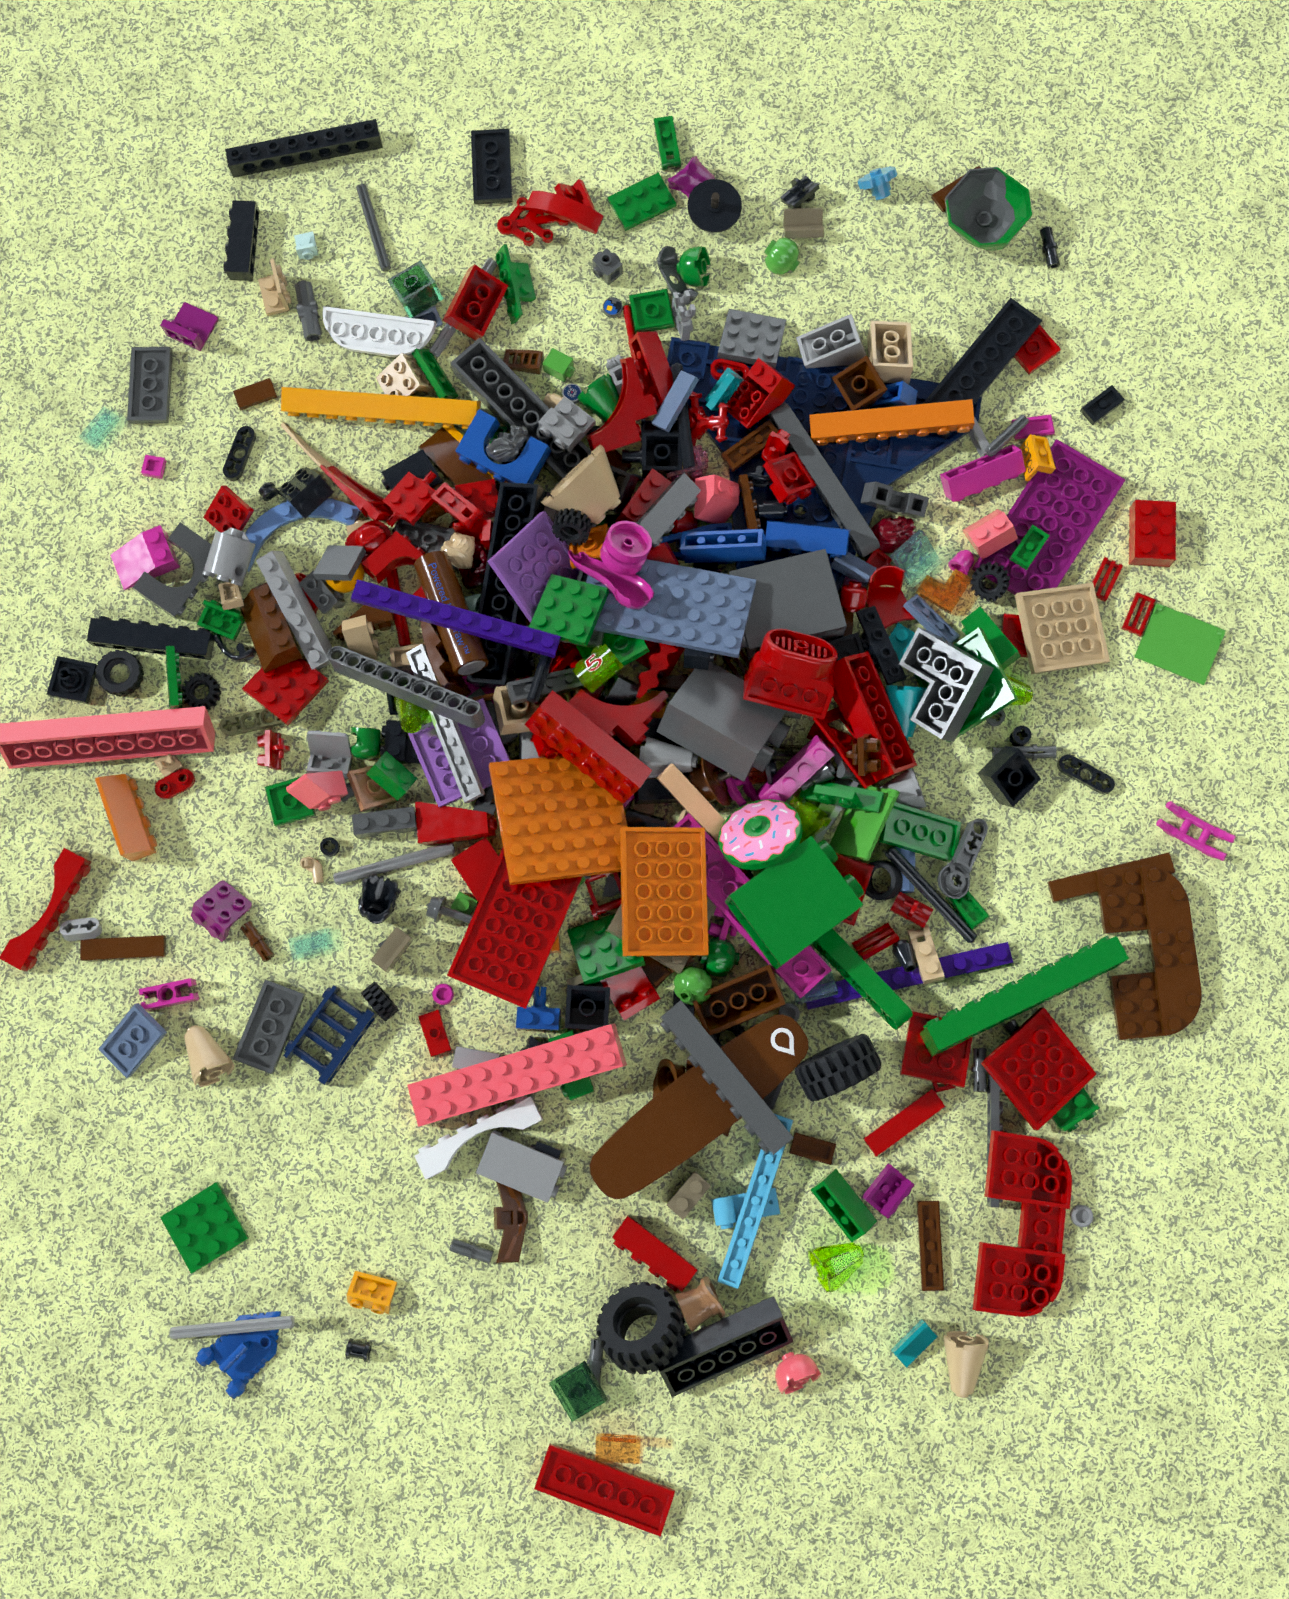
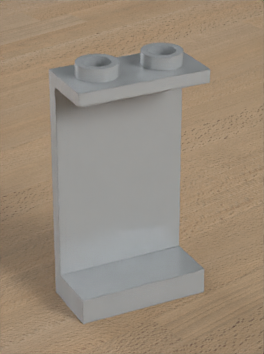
(521, 1167)

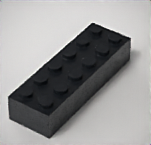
(726, 1346)

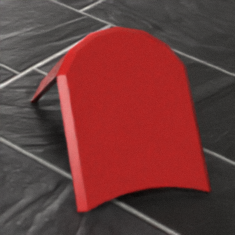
(888, 600)

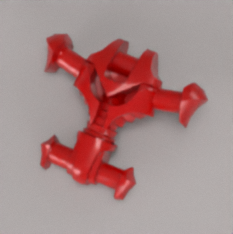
(701, 422)

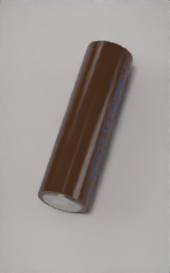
(441, 585)

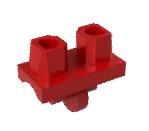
(776, 445)
(274, 750)
(911, 909)

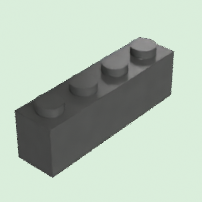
(669, 507)

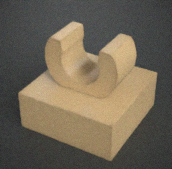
(168, 764)

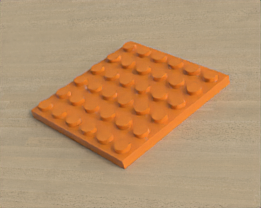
(555, 820)

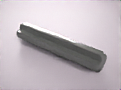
(1006, 435)

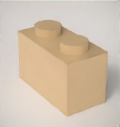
(359, 637)

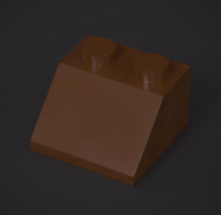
(860, 384)

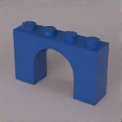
(473, 450)

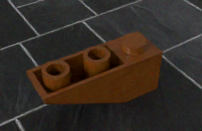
(380, 620)

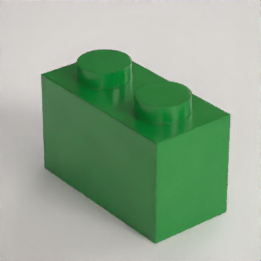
(392, 776)

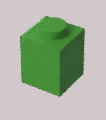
(559, 365)

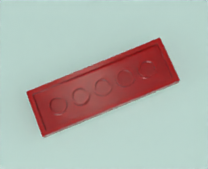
(605, 1489)

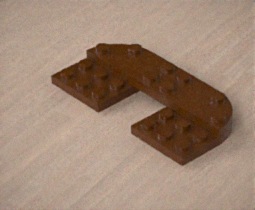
(1171, 994)

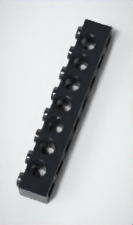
(304, 148)

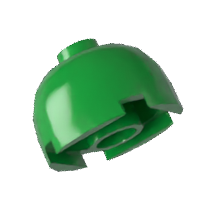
(692, 265)

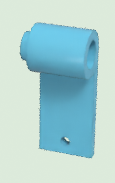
(728, 1208)

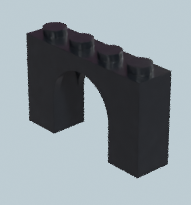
(652, 790)

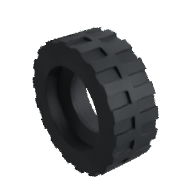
(108, 662)

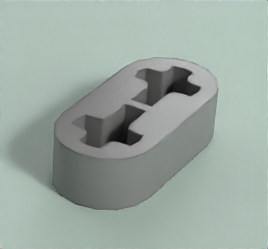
(81, 929)

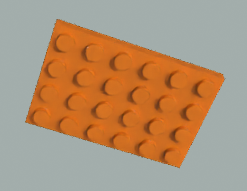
(663, 891)

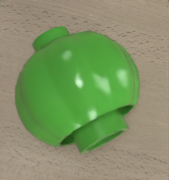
(782, 256)
(692, 985)

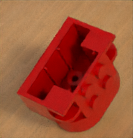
(792, 673)

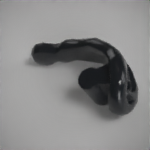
(758, 478)
(245, 653)

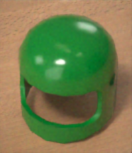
(367, 743)

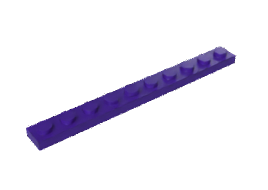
(455, 618)
(951, 965)

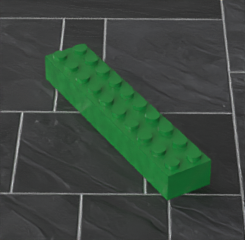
(1023, 996)

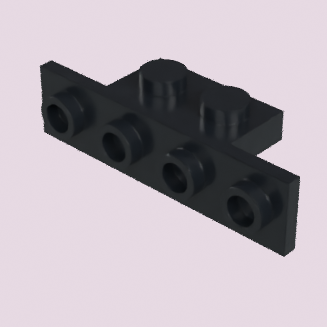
(877, 643)

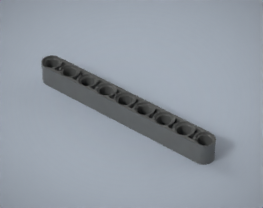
(826, 482)
(406, 687)

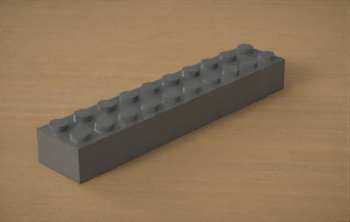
(512, 402)

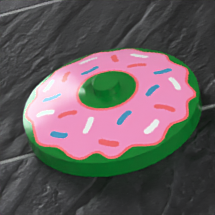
(760, 834)

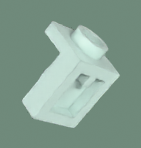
(306, 245)

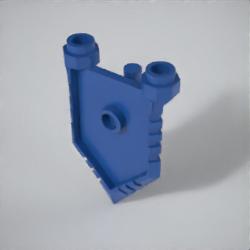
(242, 1353)

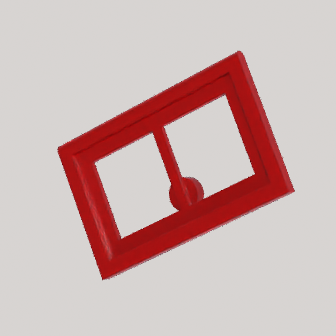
(834, 715)

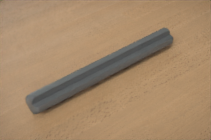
(373, 227)

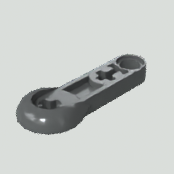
(962, 862)

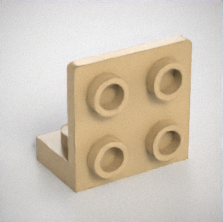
(274, 291)
(403, 377)

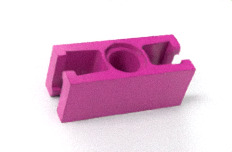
(161, 992)

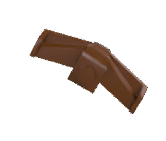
(512, 1220)

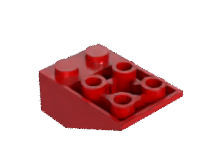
(759, 394)

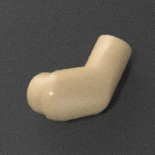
(314, 867)

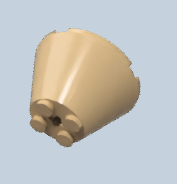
(587, 488)

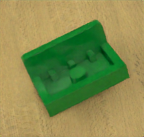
(219, 621)

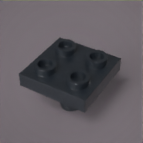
(72, 680)

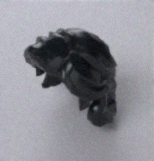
(378, 898)

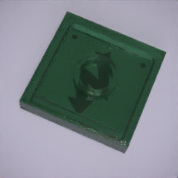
(578, 1391)

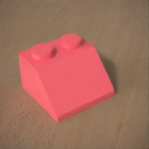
(716, 499)
(991, 533)
(319, 789)

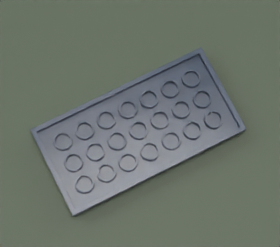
(687, 609)

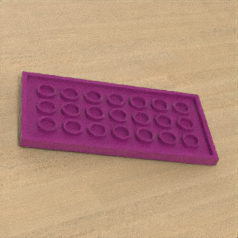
(1063, 506)

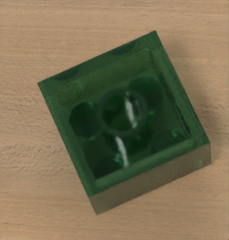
(415, 289)

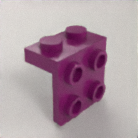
(220, 909)

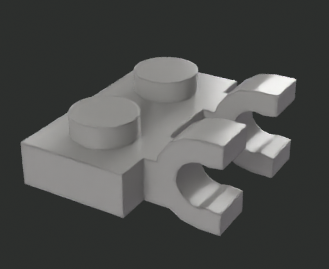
(681, 315)

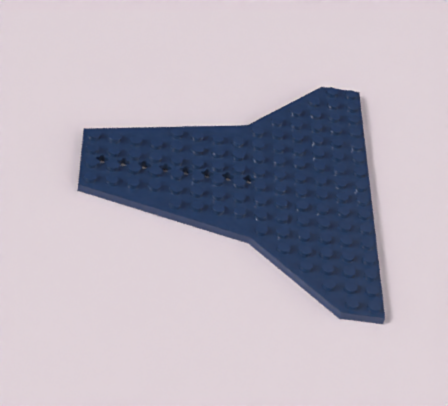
(850, 462)

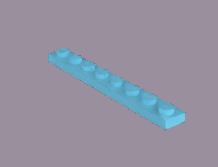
(751, 1214)

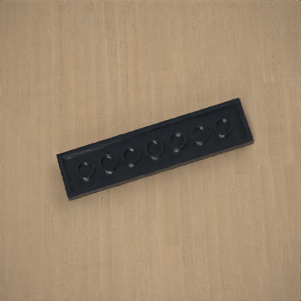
(987, 356)

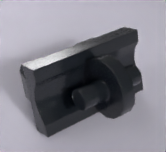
(801, 191)

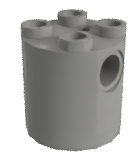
(229, 556)

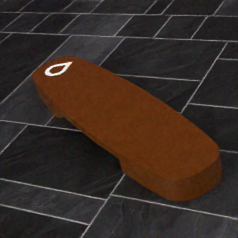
(690, 1112)

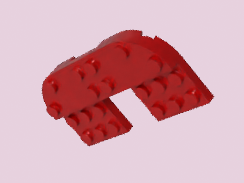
(1026, 1276)

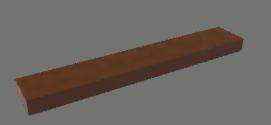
(1086, 882)

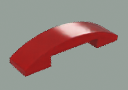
(565, 208)

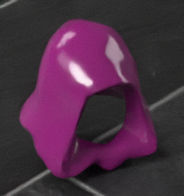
(690, 177)

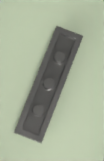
(559, 682)

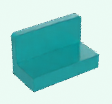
(914, 1343)

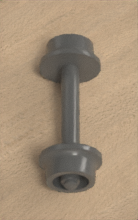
(437, 908)

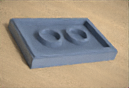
(132, 1040)

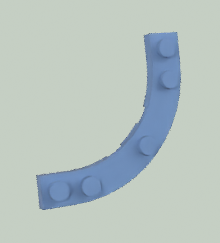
(286, 513)

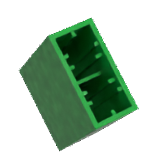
(795, 901)

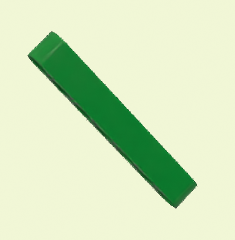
(863, 979)

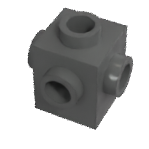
(607, 266)

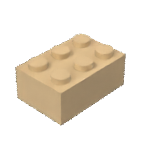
(891, 350)

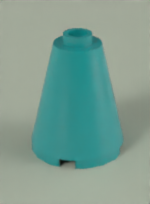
(904, 703)

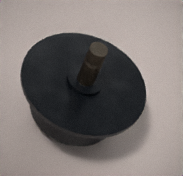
(714, 205)

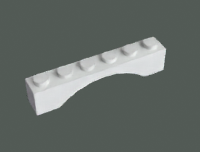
(438, 1158)

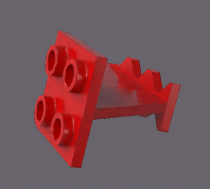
(658, 662)

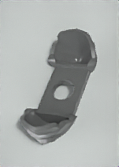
(667, 265)

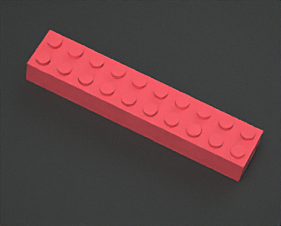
(106, 737)
(517, 1074)

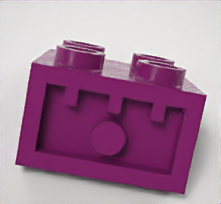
(191, 326)

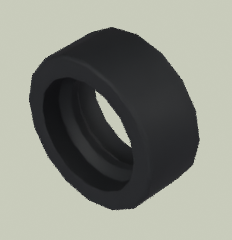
(896, 881)

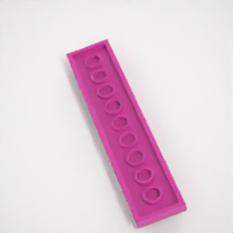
(722, 879)

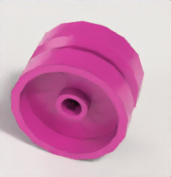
(625, 548)

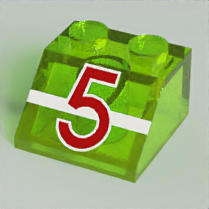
(597, 667)

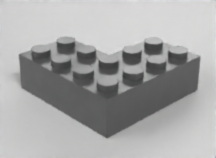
(954, 683)

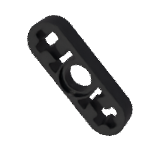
(229, 465)
(1075, 762)

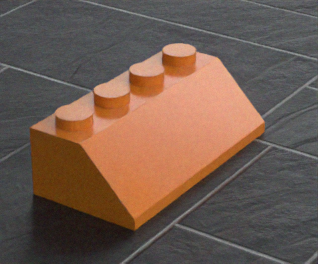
(126, 816)

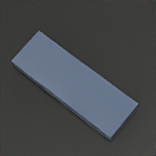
(675, 401)
(930, 619)

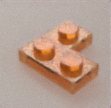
(945, 595)

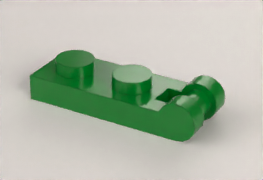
(667, 142)

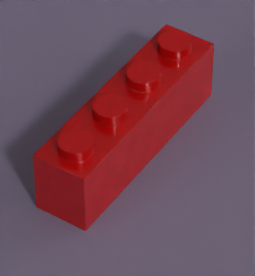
(652, 364)
(655, 1253)

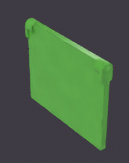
(1179, 643)
(861, 829)

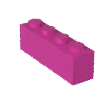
(982, 473)
(797, 770)

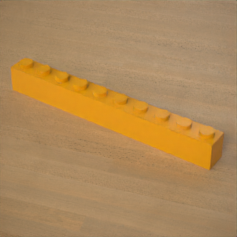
(380, 406)

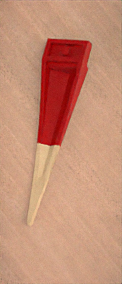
(364, 499)

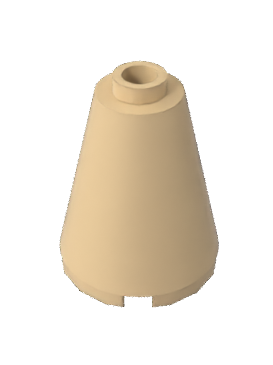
(205, 1057)
(964, 1360)

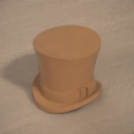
(700, 1304)

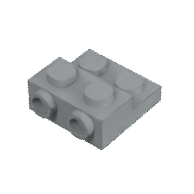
(566, 424)

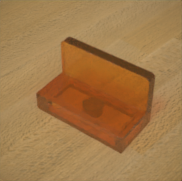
(617, 1448)

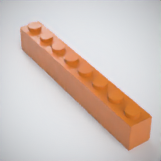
(891, 422)

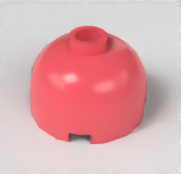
(795, 1372)

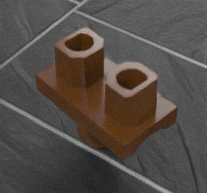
(862, 754)

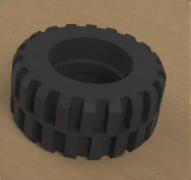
(838, 1067)
(655, 1347)

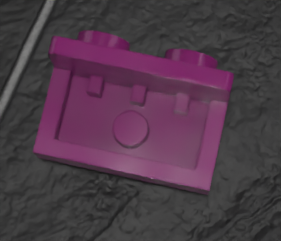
(888, 1191)

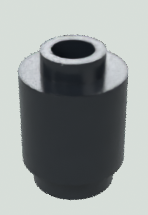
(772, 510)

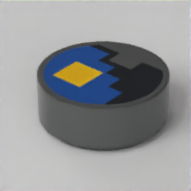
(612, 307)

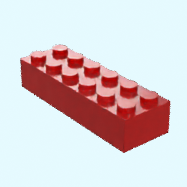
(872, 713)
(588, 747)

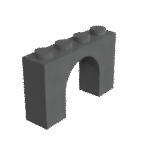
(172, 599)

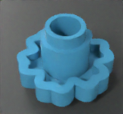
(878, 181)

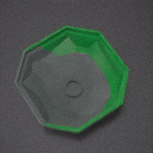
(988, 208)

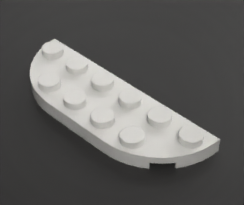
(377, 332)

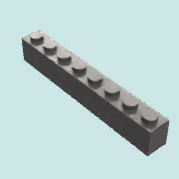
(726, 1077)

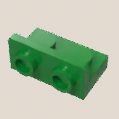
(1074, 1111)

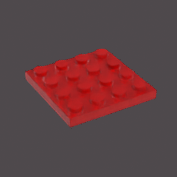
(1038, 1068)

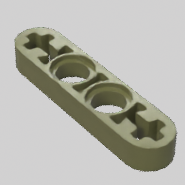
(259, 723)

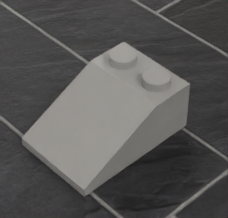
(832, 344)

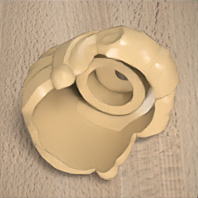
(460, 550)

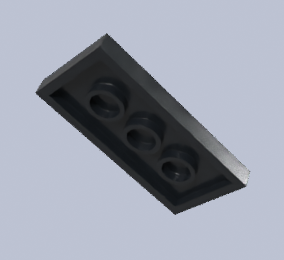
(491, 166)

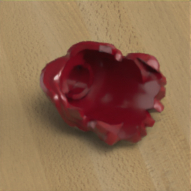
(893, 532)
(475, 575)

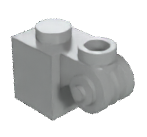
(615, 370)

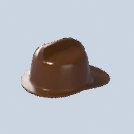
(666, 1074)

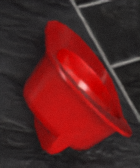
(370, 536)

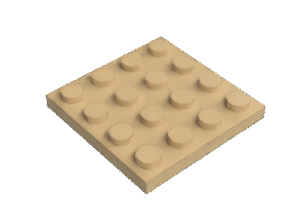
(1062, 628)

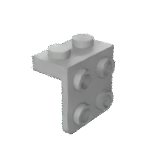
(329, 752)

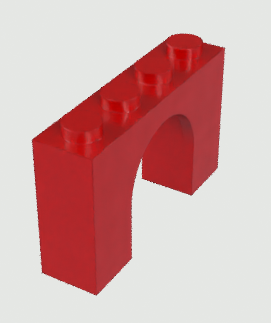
(390, 555)

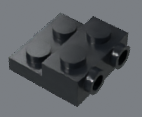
(398, 743)

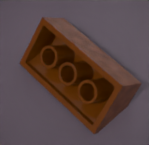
(269, 629)
(740, 1000)

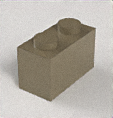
(688, 1195)

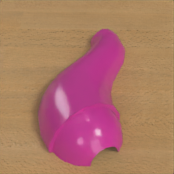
(628, 590)

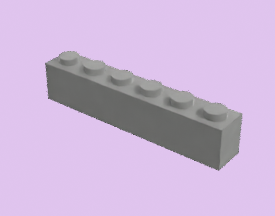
(296, 608)

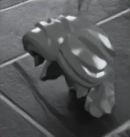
(507, 445)

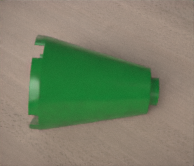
(601, 397)

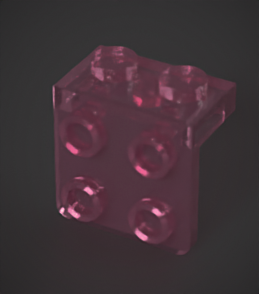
(698, 471)

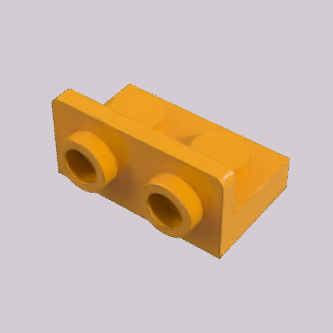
(371, 1292)

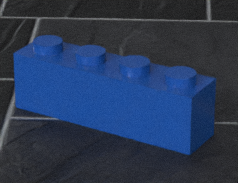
(807, 538)
(723, 546)

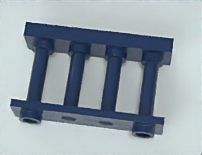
(351, 1036)

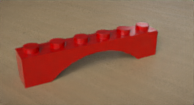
(68, 872)

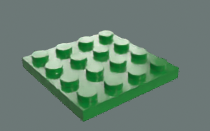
(997, 690)

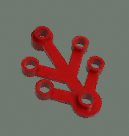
(530, 222)

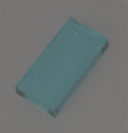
(99, 427)
(311, 943)

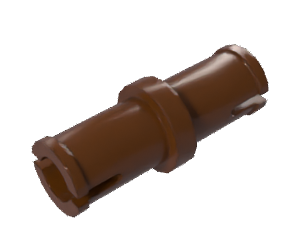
(257, 941)

